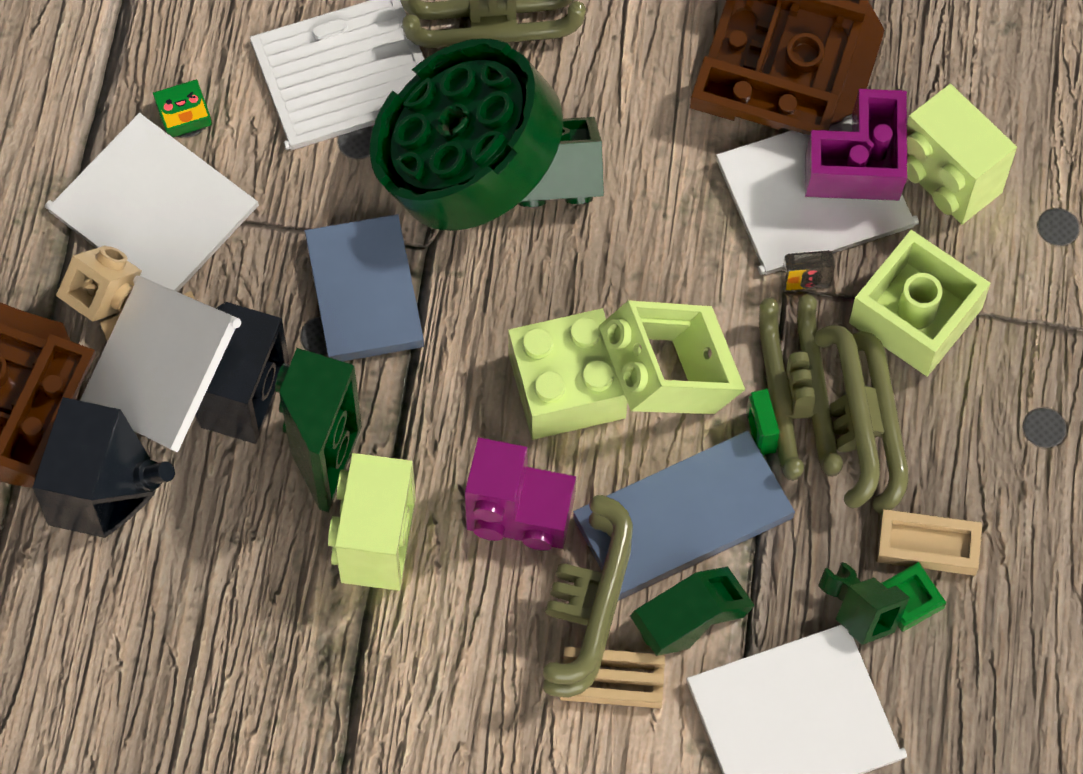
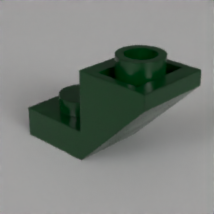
(689, 608)

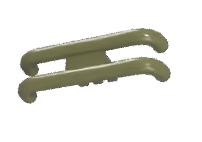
(488, 20)
(799, 389)
(866, 415)
(590, 600)

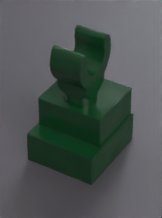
(867, 606)

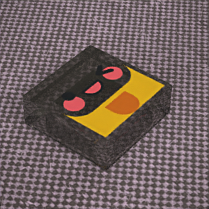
(807, 270)

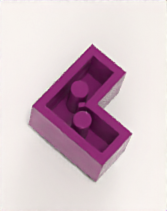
(867, 160)
(517, 500)

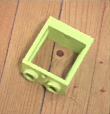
(694, 331)

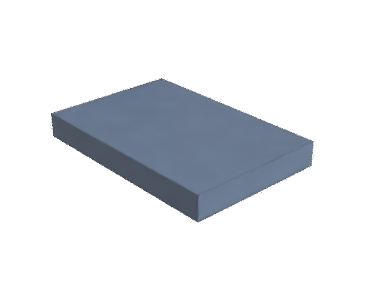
(364, 288)

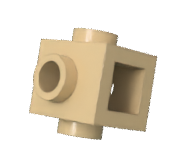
(98, 282)

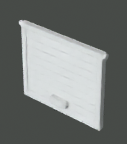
(336, 69)
(153, 204)
(779, 219)
(160, 361)
(796, 710)

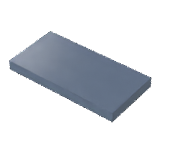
(693, 511)

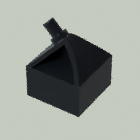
(245, 377)
(95, 470)

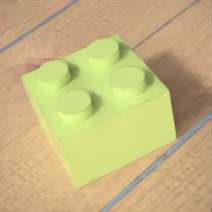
(957, 154)
(919, 302)
(565, 374)
(373, 522)

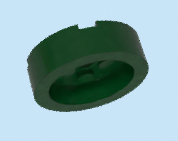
(493, 152)

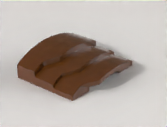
(789, 62)
(35, 373)

